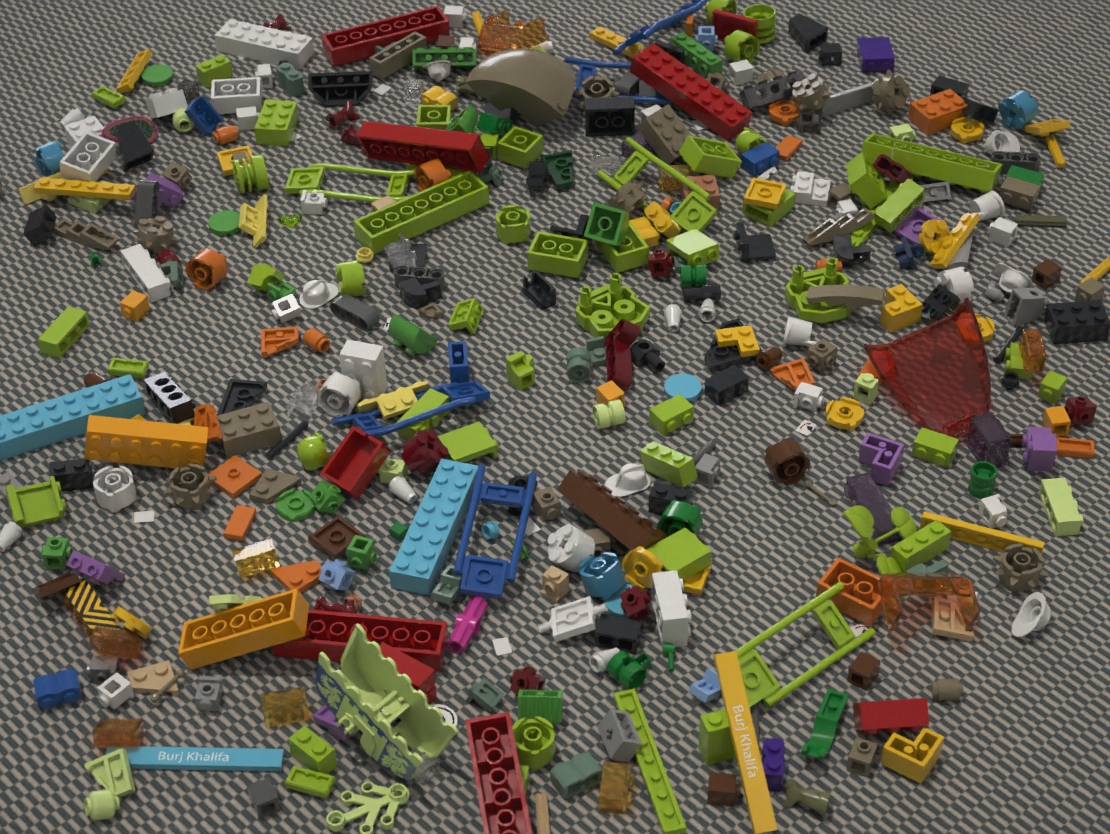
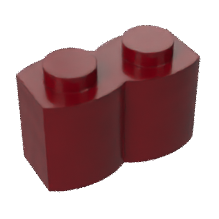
(892, 169)

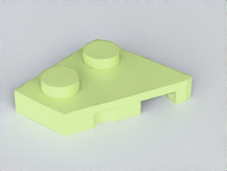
(113, 772)

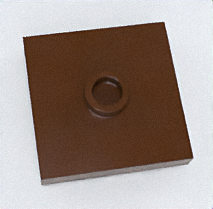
(334, 537)
(56, 585)

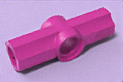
(467, 625)

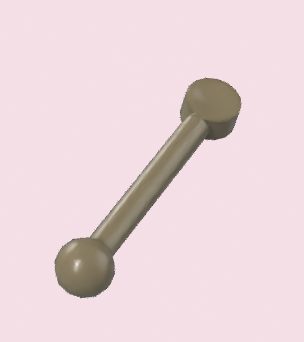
(832, 502)
(155, 696)

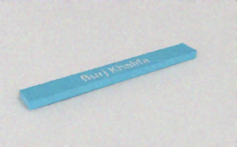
(204, 758)

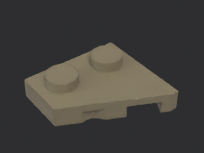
(272, 485)

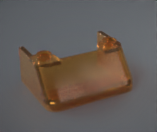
(500, 35)
(904, 584)

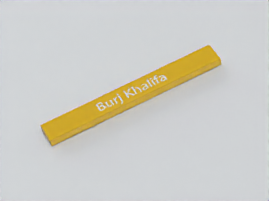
(745, 743)

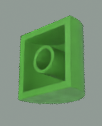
(464, 121)
(607, 224)
(411, 336)

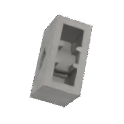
(619, 735)

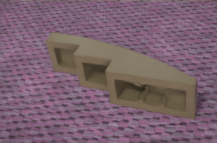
(842, 226)
(85, 235)
(851, 295)

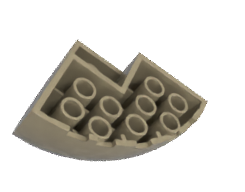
(526, 80)

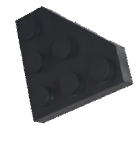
(724, 357)

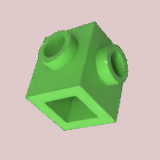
(327, 497)
(361, 552)
(56, 553)

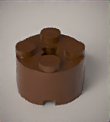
(787, 461)

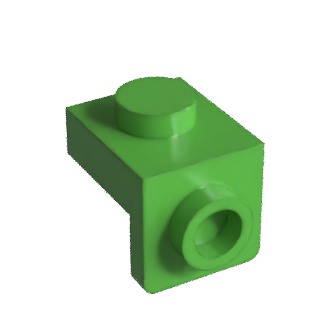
(280, 291)

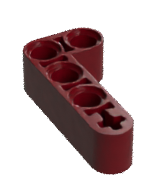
(619, 353)

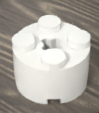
(957, 282)
(339, 395)
(114, 488)
(570, 547)

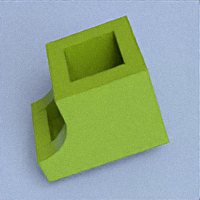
(263, 275)
(520, 370)

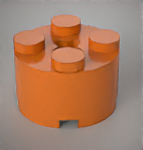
(431, 174)
(207, 269)

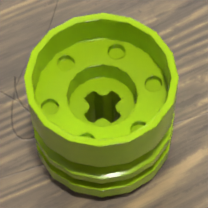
(766, 21)
(250, 174)

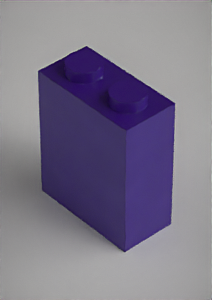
(875, 54)

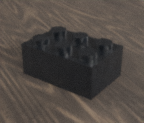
(609, 116)
(1077, 322)

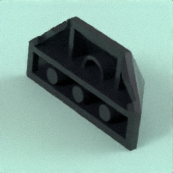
(339, 87)

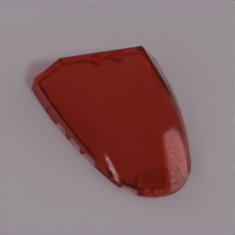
(938, 372)

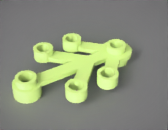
(370, 806)

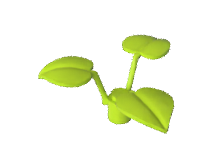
(863, 522)

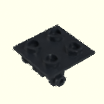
(938, 303)

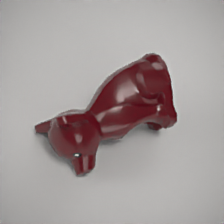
(278, 23)
(337, 118)
(349, 136)
(323, 605)

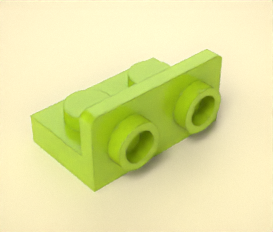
(466, 314)

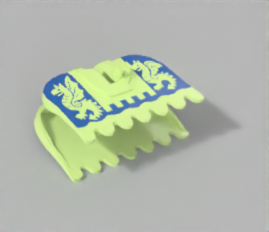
(373, 696)

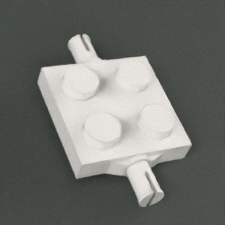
(573, 618)

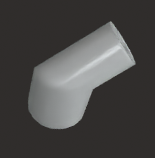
(994, 293)

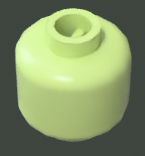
(181, 121)
(101, 805)

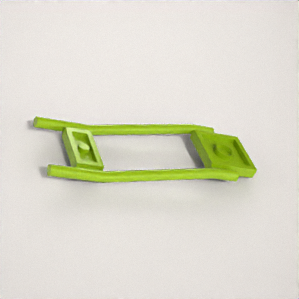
(312, 177)
(691, 213)
(756, 675)

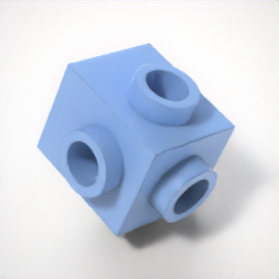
(706, 37)
(336, 575)

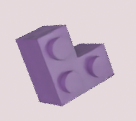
(168, 191)
(1040, 448)
(882, 455)

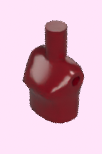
(167, 255)

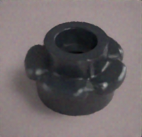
(1010, 380)

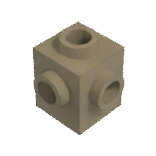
(718, 78)
(178, 175)
(821, 355)

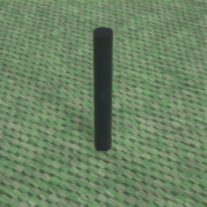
(1013, 338)
(286, 440)

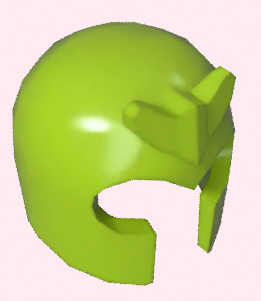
(748, 140)
(313, 452)

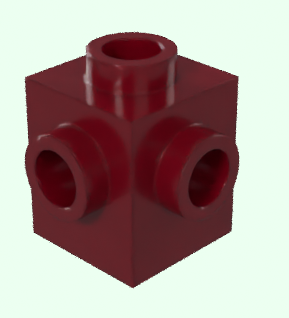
(661, 263)
(1080, 410)
(636, 602)
(526, 680)

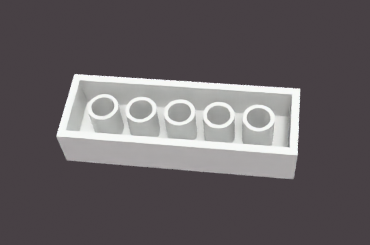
(264, 43)

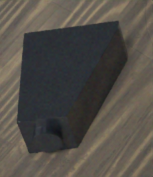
(807, 32)
(133, 146)

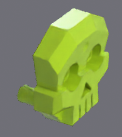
(798, 287)
(606, 306)

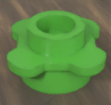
(523, 552)

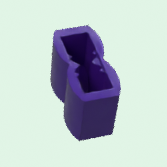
(773, 763)

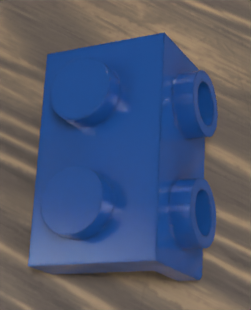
(203, 115)

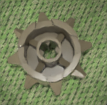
(596, 88)
(890, 92)
(810, 93)
(629, 197)
(155, 234)
(190, 486)
(1020, 567)

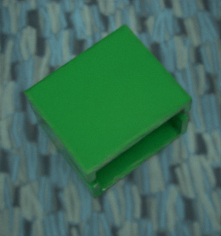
(398, 531)
(643, 660)

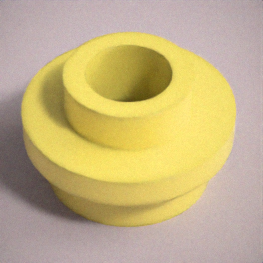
(364, 255)

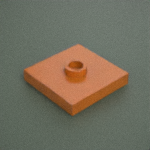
(235, 476)

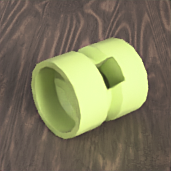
(608, 414)

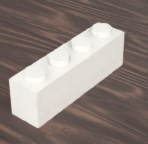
(146, 273)

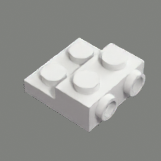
(810, 190)

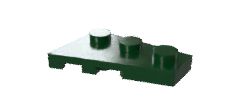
(560, 168)

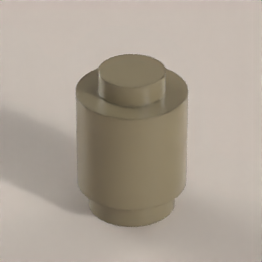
(946, 689)

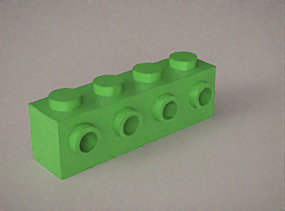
(697, 56)
(459, 57)

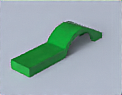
(825, 724)

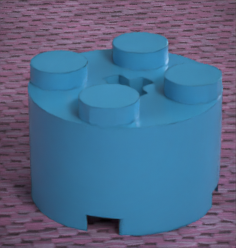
(1018, 110)
(49, 157)
(602, 575)

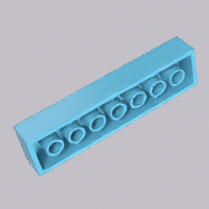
(67, 415)
(434, 528)

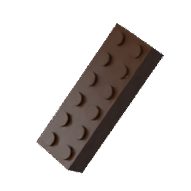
(609, 511)

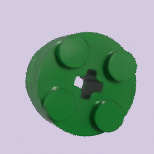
(680, 516)

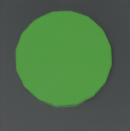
(157, 75)
(224, 222)
(295, 505)

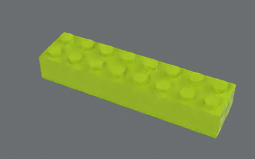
(935, 162)
(421, 211)

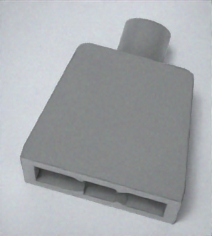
(1024, 306)

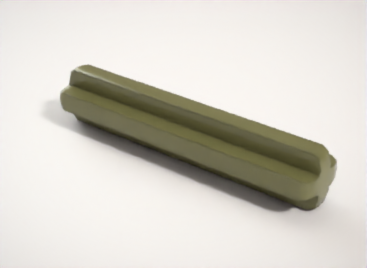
(1040, 220)

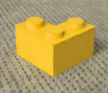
(900, 309)
(911, 757)

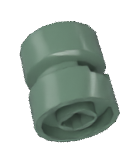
(578, 364)

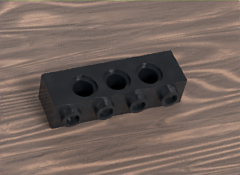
(751, 101)
(170, 398)

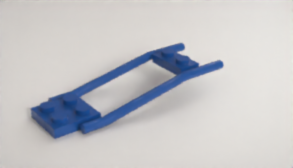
(646, 31)
(588, 67)
(459, 394)
(487, 575)

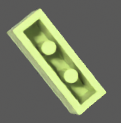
(1060, 507)

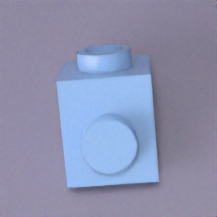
(707, 688)

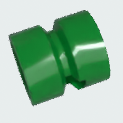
(692, 276)
(982, 479)
(626, 670)

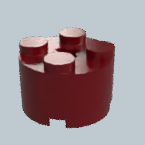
(423, 452)

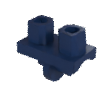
(907, 254)

